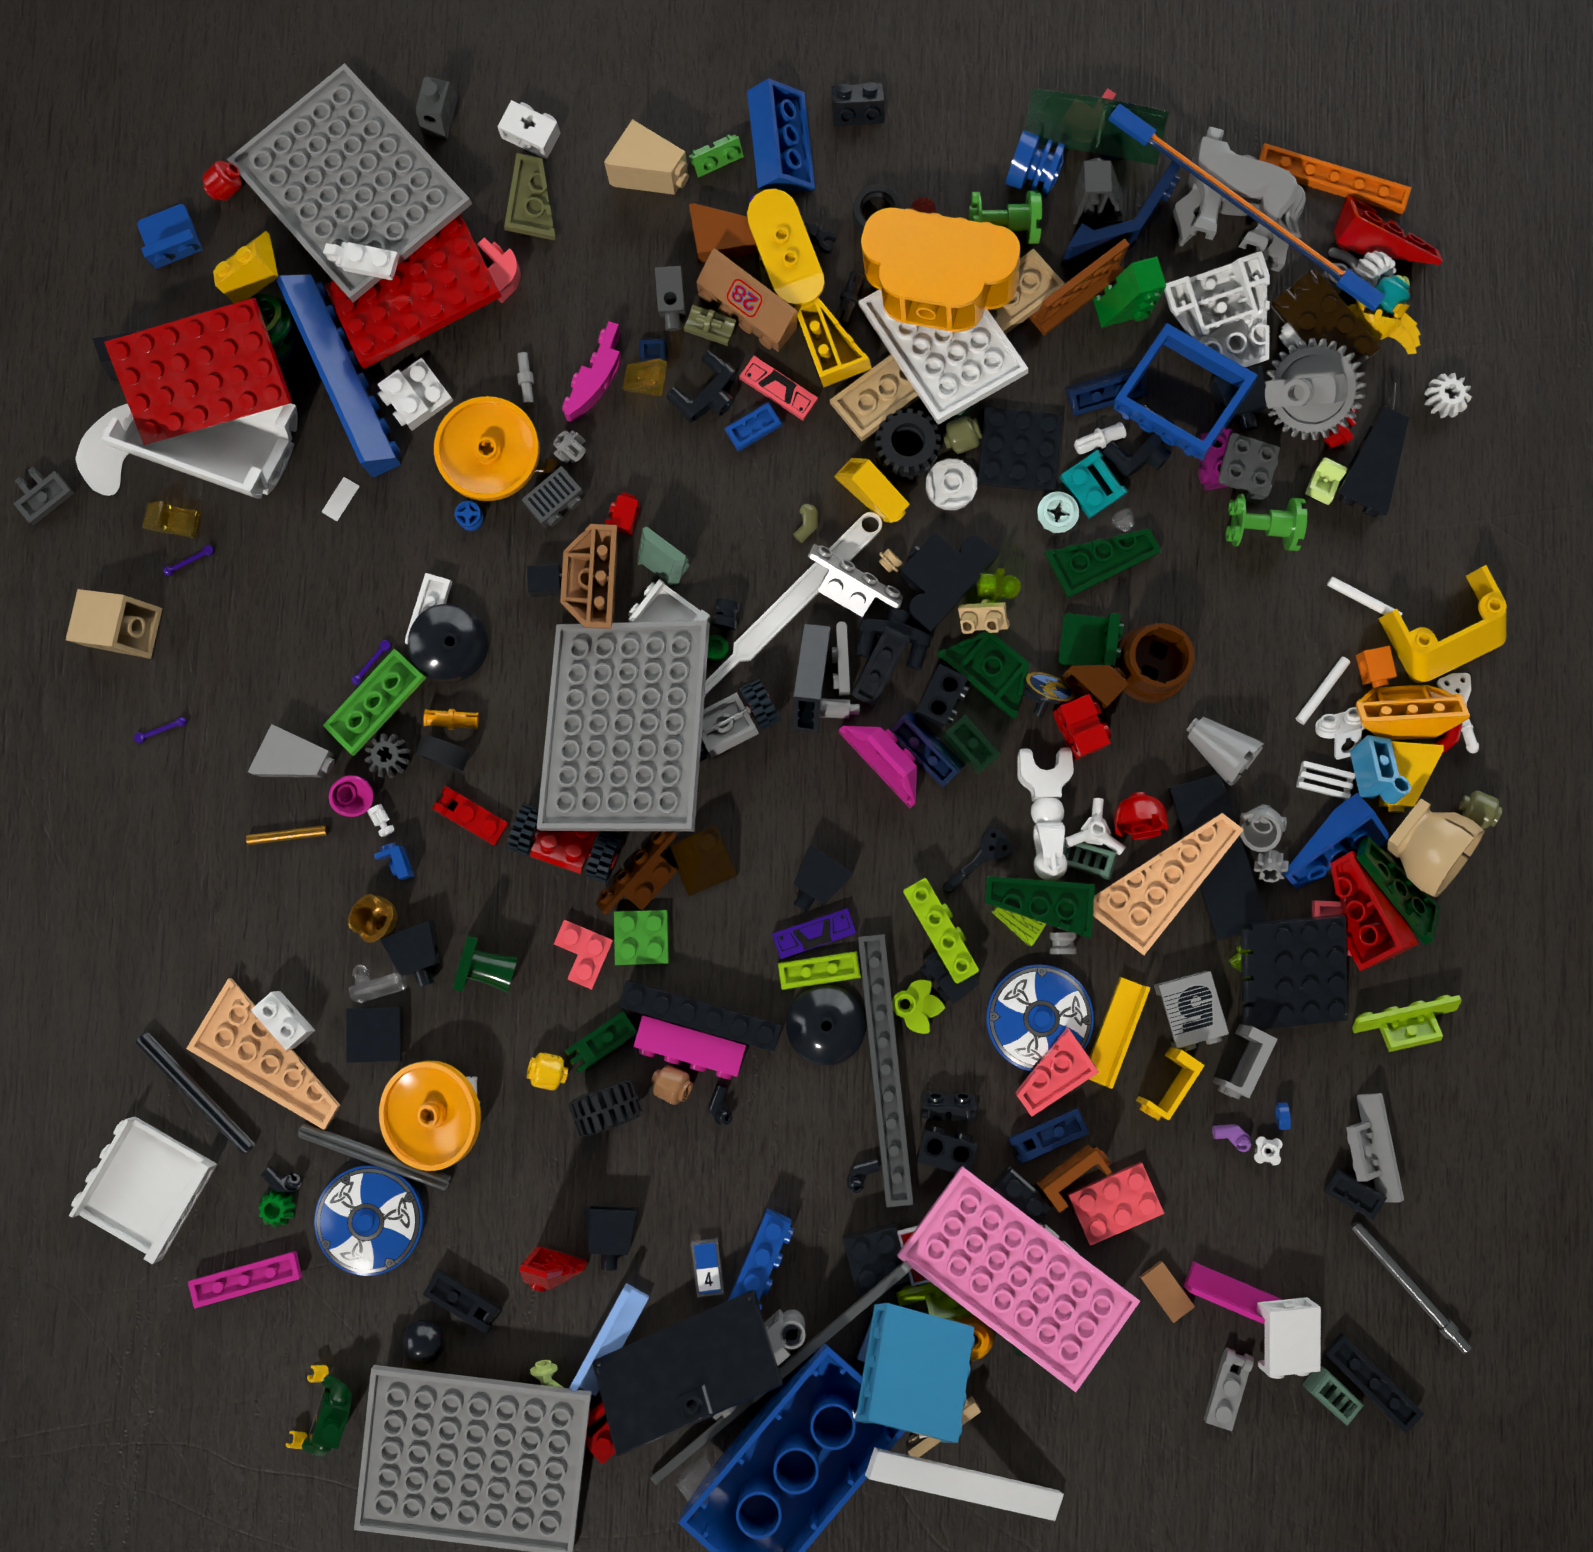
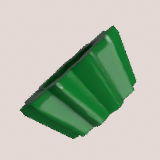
(276, 1208)

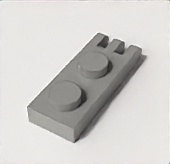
(840, 656)

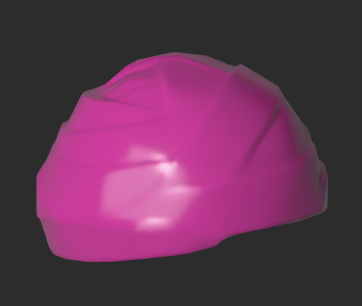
(350, 796)

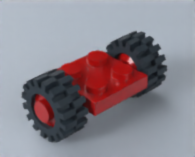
(565, 848)

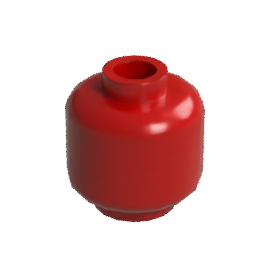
(222, 180)

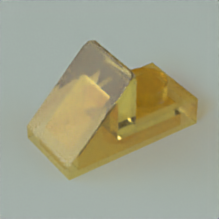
(645, 377)
(170, 519)

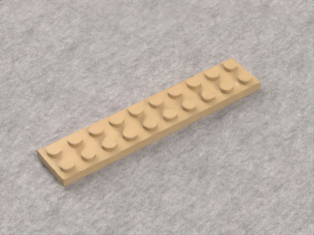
(886, 387)

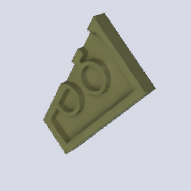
(528, 199)

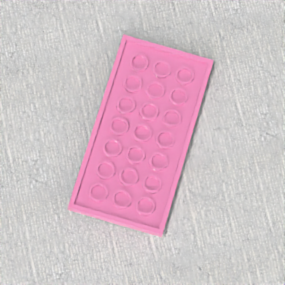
(1018, 1278)

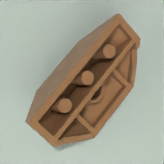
(590, 576)

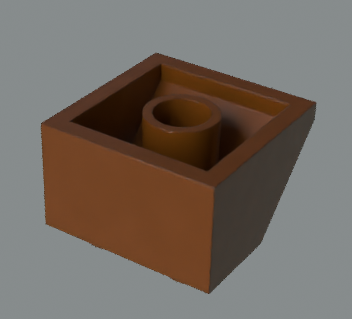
(1097, 680)

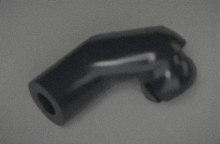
(717, 1106)
(859, 1172)
(279, 1183)

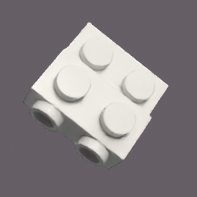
(414, 394)

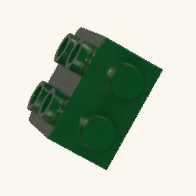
(1090, 640)

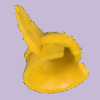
(1397, 326)

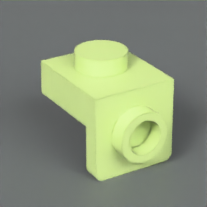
(1325, 481)

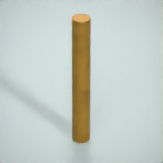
(284, 835)

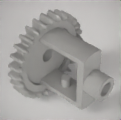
(1314, 389)

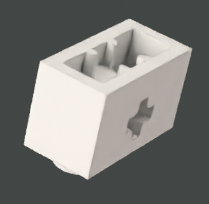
(540, 133)
(282, 1020)

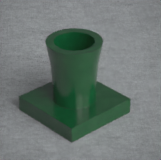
(483, 967)

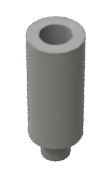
(838, 708)

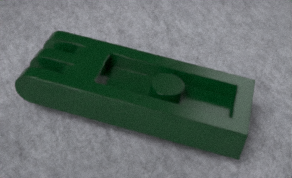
(602, 1041)

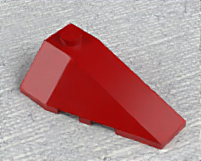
(1365, 232)
(1372, 922)
(550, 1268)

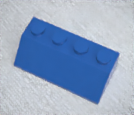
(780, 137)

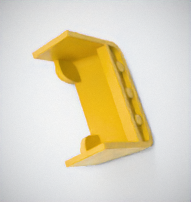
(1427, 658)

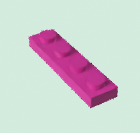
(245, 1279)

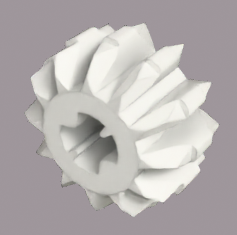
(1375, 267)
(1447, 395)

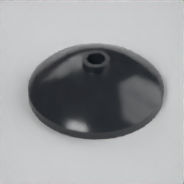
(437, 659)
(831, 1005)

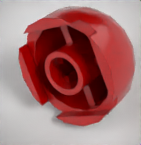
(1140, 816)

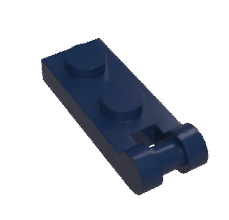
(1049, 1135)

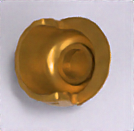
(372, 918)

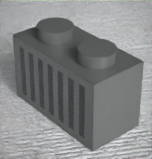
(553, 498)

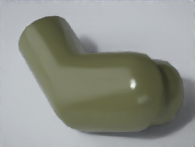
(810, 522)

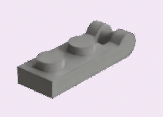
(1228, 1389)

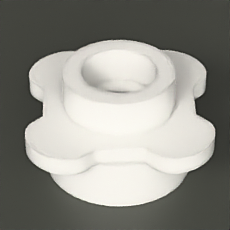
(1260, 1150)

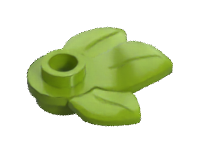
(921, 1006)

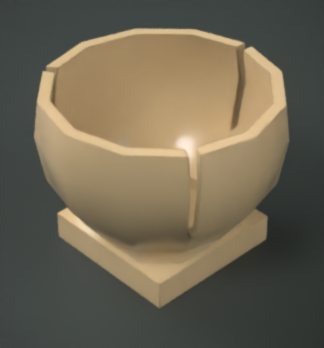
(1433, 846)

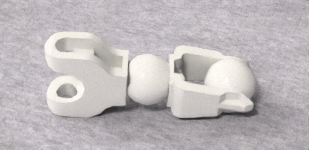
(1047, 809)

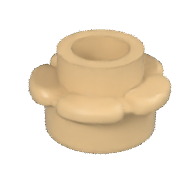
(890, 561)

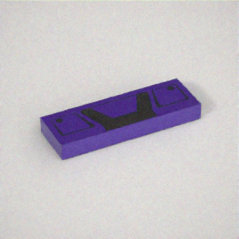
(814, 933)

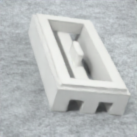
(1328, 770)

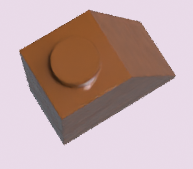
(721, 230)

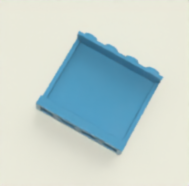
(915, 1372)

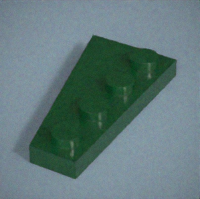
(1094, 562)
(1049, 902)
(1413, 904)

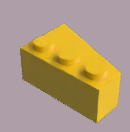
(830, 345)

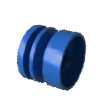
(1035, 164)

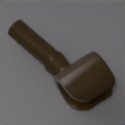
(550, 467)

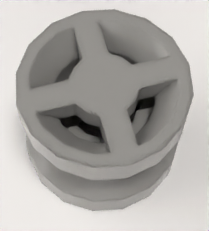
(1062, 943)

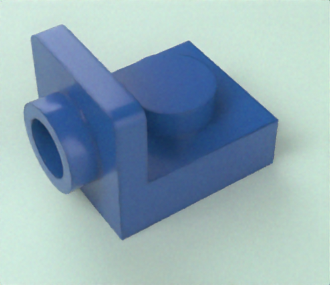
(400, 863)

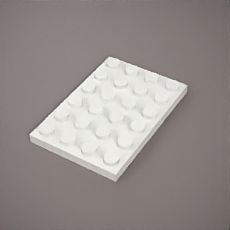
(948, 366)

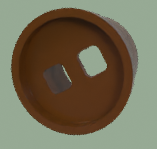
(1172, 670)

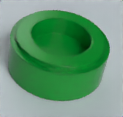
(717, 648)

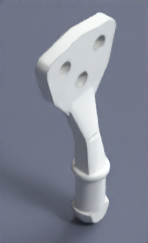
(1464, 689)

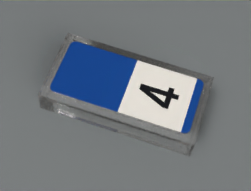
(707, 1267)

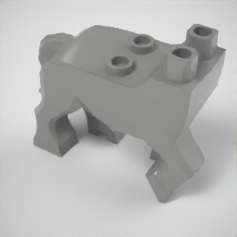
(1256, 181)

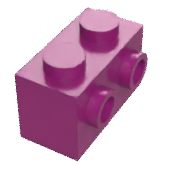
(1212, 463)

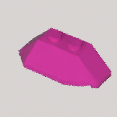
(885, 758)

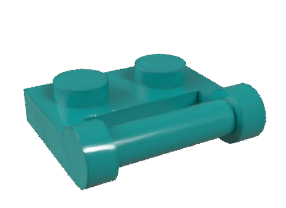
(1087, 490)

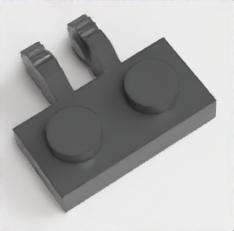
(43, 497)

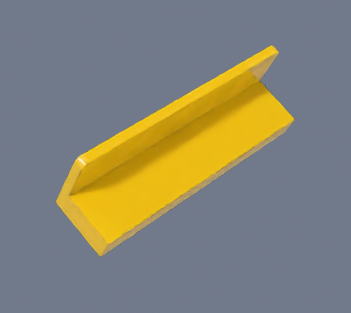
(1117, 1030)

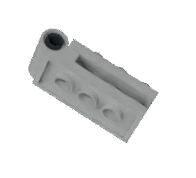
(785, 1332)

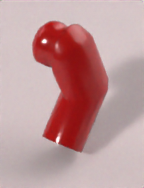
(1451, 738)

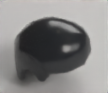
(423, 1341)

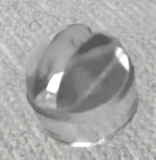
(1123, 520)

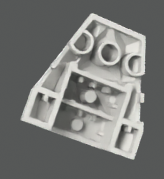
(1226, 308)

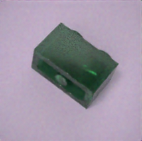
(971, 745)

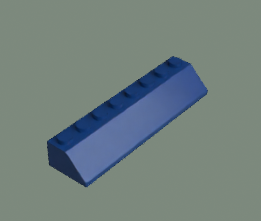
(339, 373)

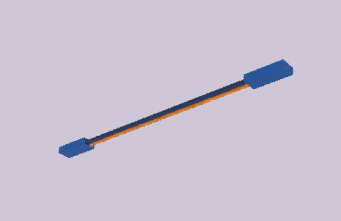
(1348, 282)

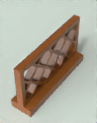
(1080, 289)

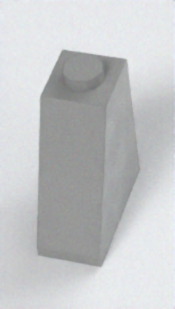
(290, 756)

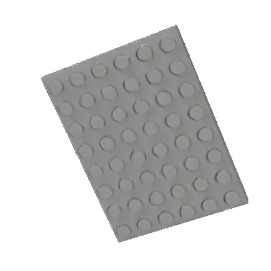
(347, 174)
(624, 727)
(472, 1460)

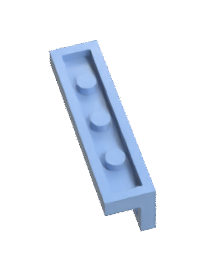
(611, 1336)

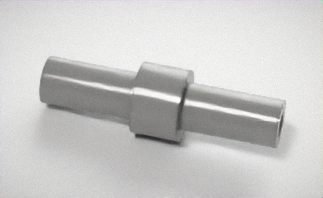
(525, 378)

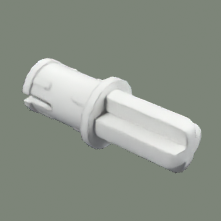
(1100, 438)

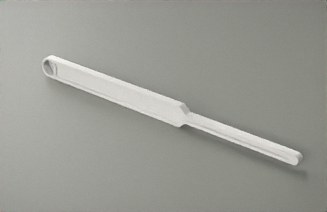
(793, 600)

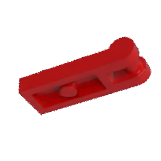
(471, 816)

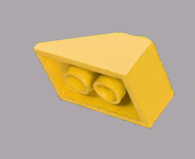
(247, 270)

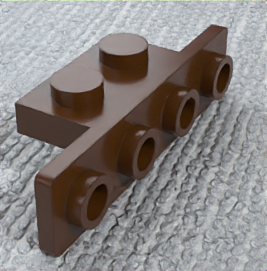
(643, 876)

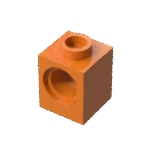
(1376, 666)

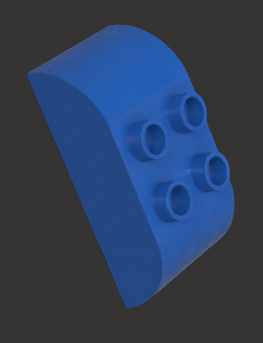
(789, 1464)

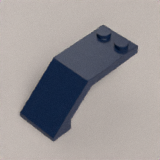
(1092, 244)

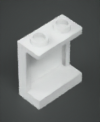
(665, 605)
(1291, 1337)

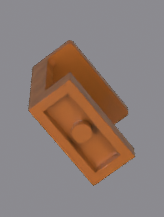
(1071, 1170)

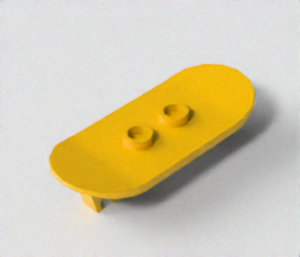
(785, 247)

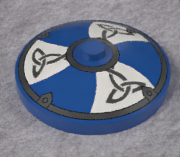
(1033, 1010)
(369, 1220)

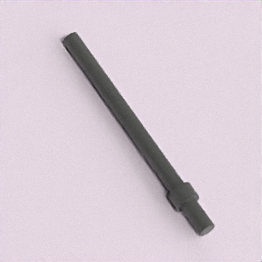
(1446, 1326)

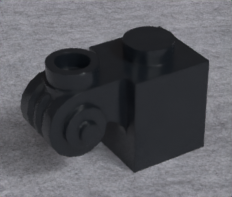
(947, 988)

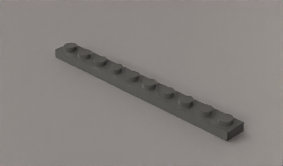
(885, 1071)

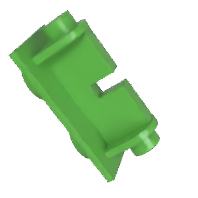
(709, 159)

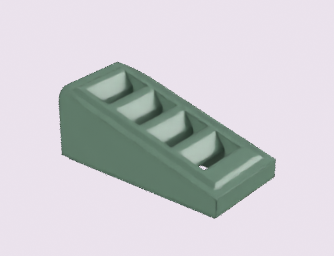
(1110, 863)
(1318, 1384)

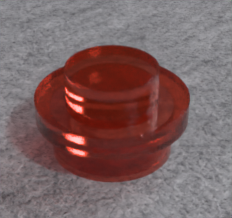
(923, 205)

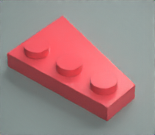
(1056, 1074)

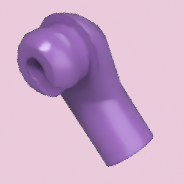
(1235, 1134)

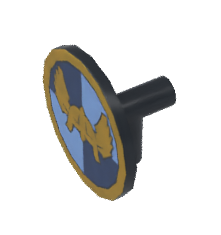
(1045, 689)

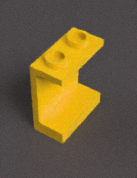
(1190, 1070)

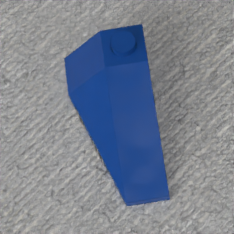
(1335, 838)

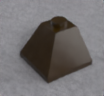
(702, 860)

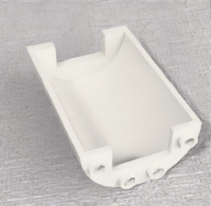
(236, 454)

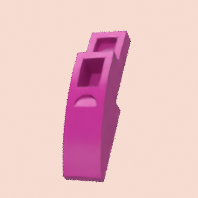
(592, 383)

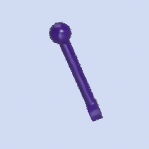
(207, 550)
(384, 646)
(140, 737)

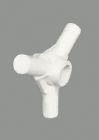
(1095, 831)

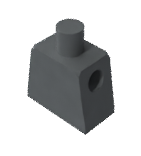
(437, 102)
(670, 287)

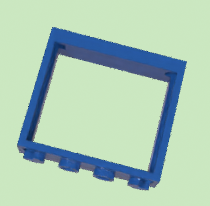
(1206, 358)

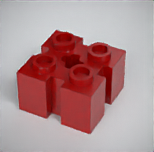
(1082, 726)

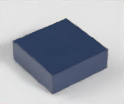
(652, 349)

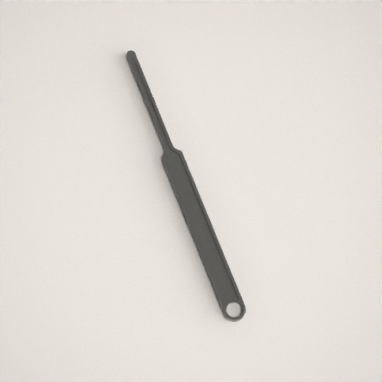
(788, 1366)

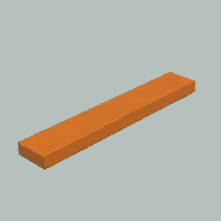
(1339, 179)

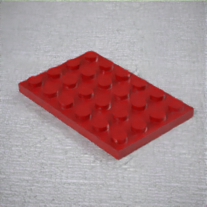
(427, 293)
(199, 371)

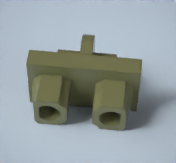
(710, 325)

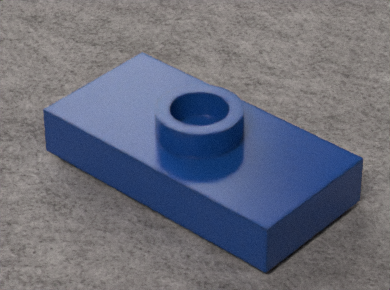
(753, 427)

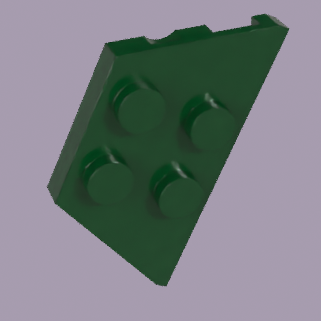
(990, 668)

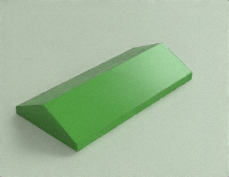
(374, 702)

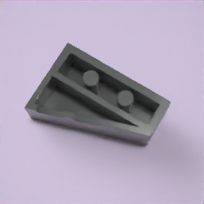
(1097, 194)

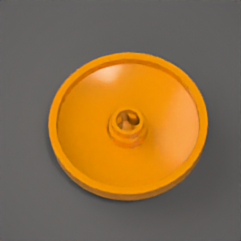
(486, 448)
(429, 1115)

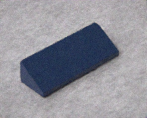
(1102, 391)
(927, 748)

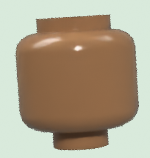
(671, 1084)

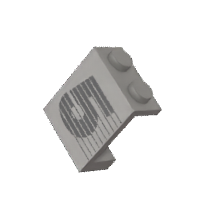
(1193, 1010)

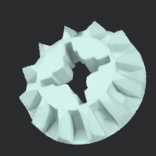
(1067, 505)

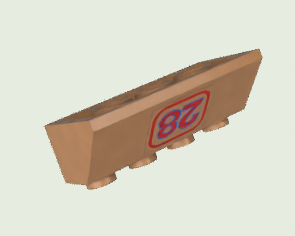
(746, 301)

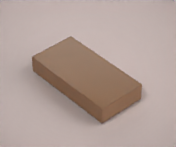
(1167, 1291)

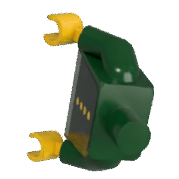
(329, 1417)

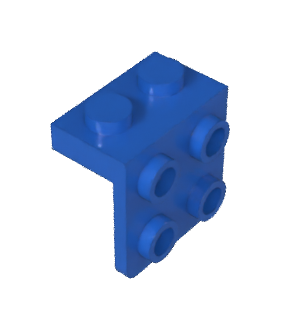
(168, 236)

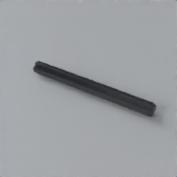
(195, 1093)

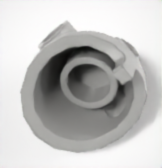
(1262, 828)

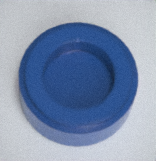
(1283, 1116)

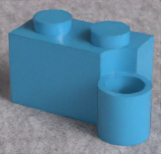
(1377, 770)

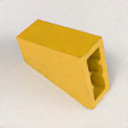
(872, 489)
(1416, 764)

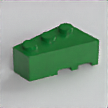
(1133, 295)

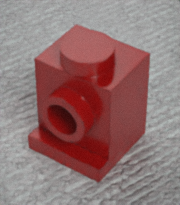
(624, 513)

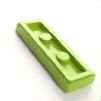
(819, 970)

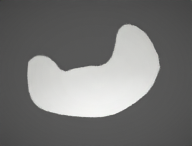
(99, 462)

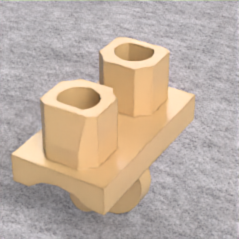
(983, 616)

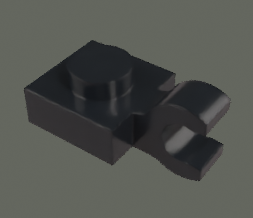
(819, 237)

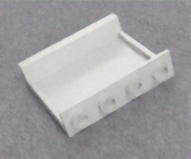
(143, 1187)

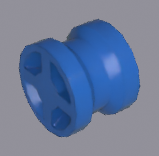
(465, 512)

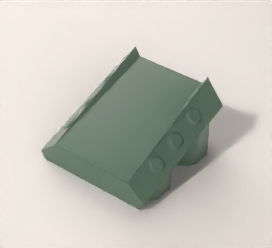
(661, 557)

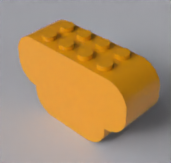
(939, 267)

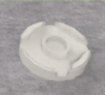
(951, 484)

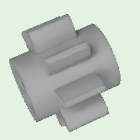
(569, 446)
(1271, 866)

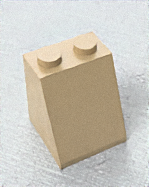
(646, 162)
(114, 623)

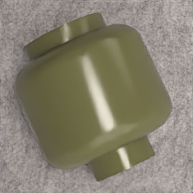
(962, 434)
(1481, 808)

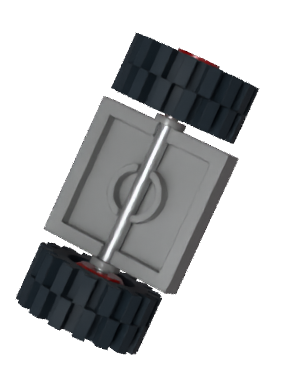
(730, 722)

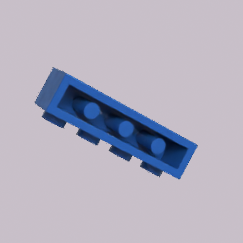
(763, 1255)

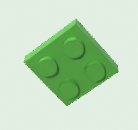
(641, 937)

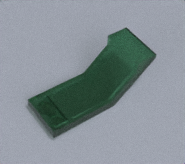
(1084, 125)

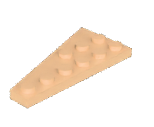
(1153, 894)
(246, 1049)

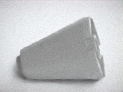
(1224, 748)

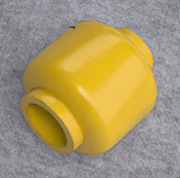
(547, 1071)

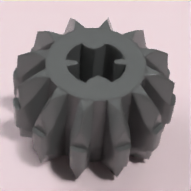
(390, 746)

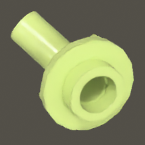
(544, 1371)

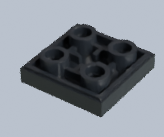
(374, 1034)

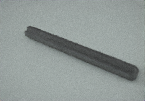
(372, 1156)

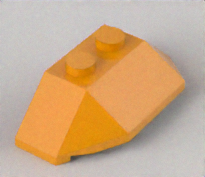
(1411, 711)

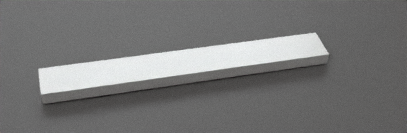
(963, 1484)

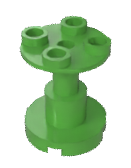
(1015, 217)
(1286, 524)

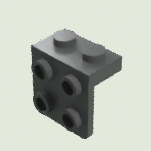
(1249, 466)

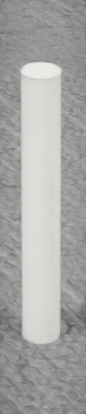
(1359, 596)
(1322, 691)

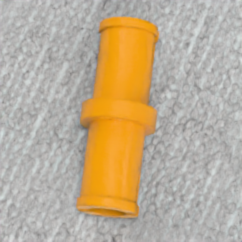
(451, 719)

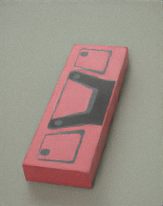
(778, 388)

